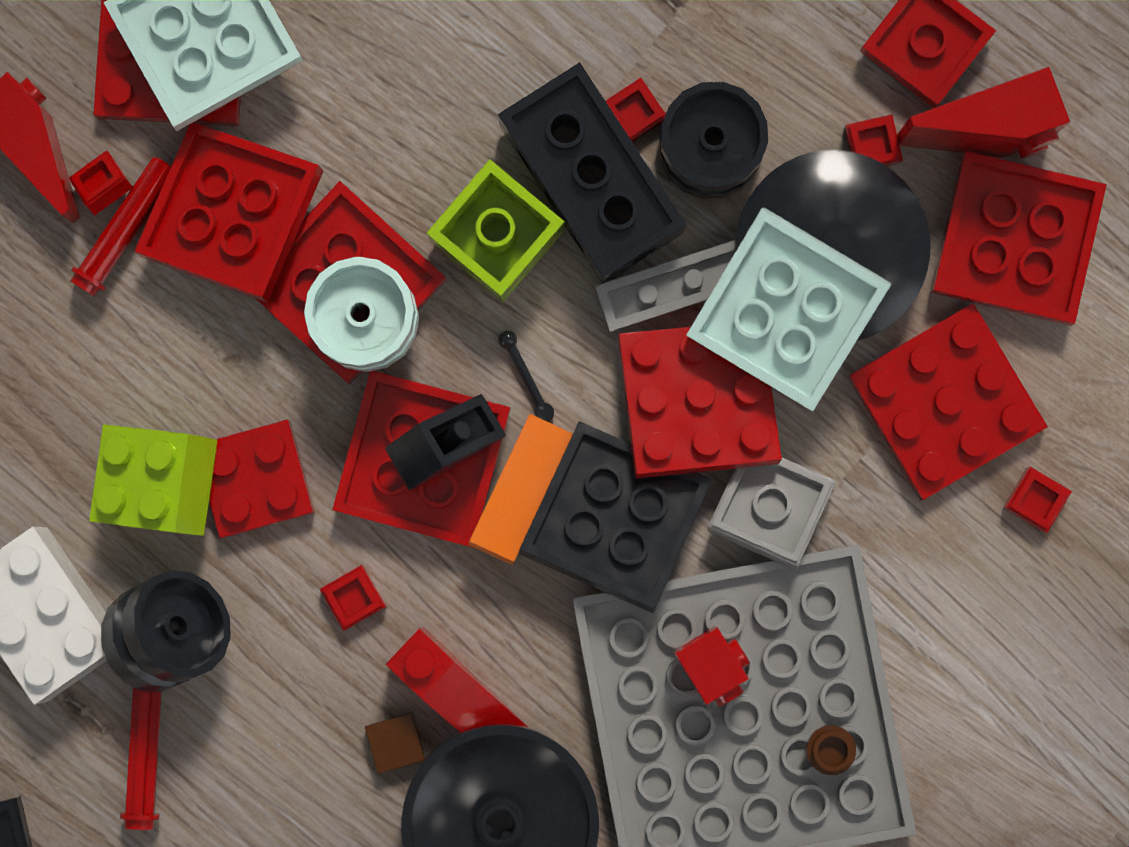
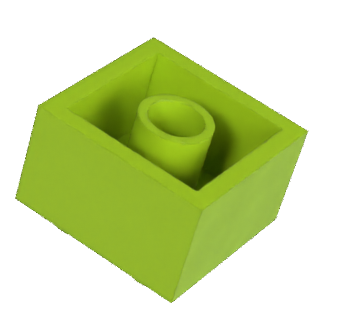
(496, 231)
(153, 479)

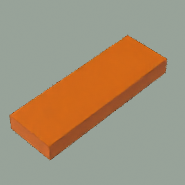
(520, 489)

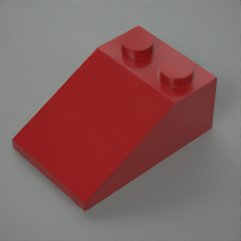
(995, 122)

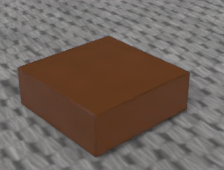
(395, 743)

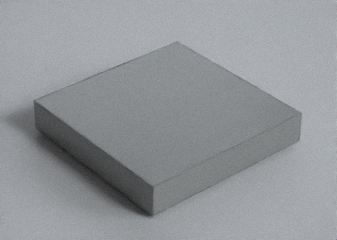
(772, 510)

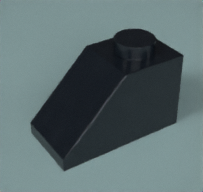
(444, 441)

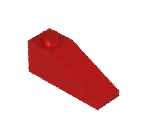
(33, 144)
(448, 684)

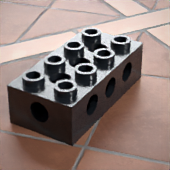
(602, 143)

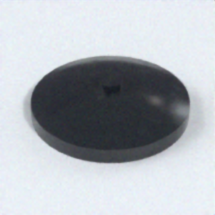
(856, 211)
(500, 791)

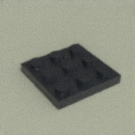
(608, 524)

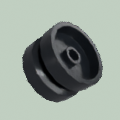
(712, 111)
(165, 631)

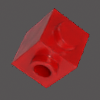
(714, 666)

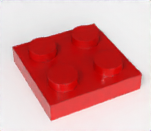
(927, 45)
(258, 480)

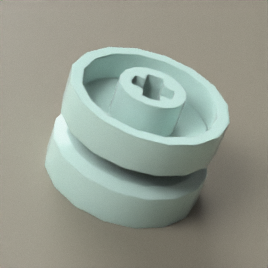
(349, 287)

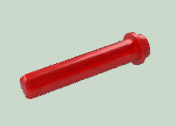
(121, 228)
(142, 761)

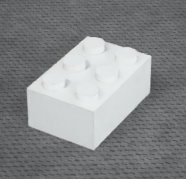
(46, 616)

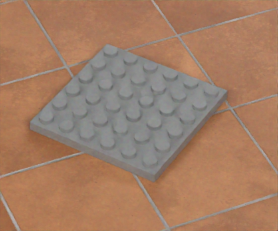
(742, 769)

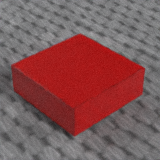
(636, 109)
(875, 139)
(100, 182)
(1037, 499)
(353, 597)

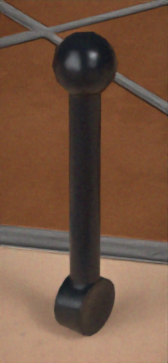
(508, 341)

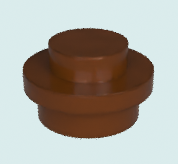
(831, 750)

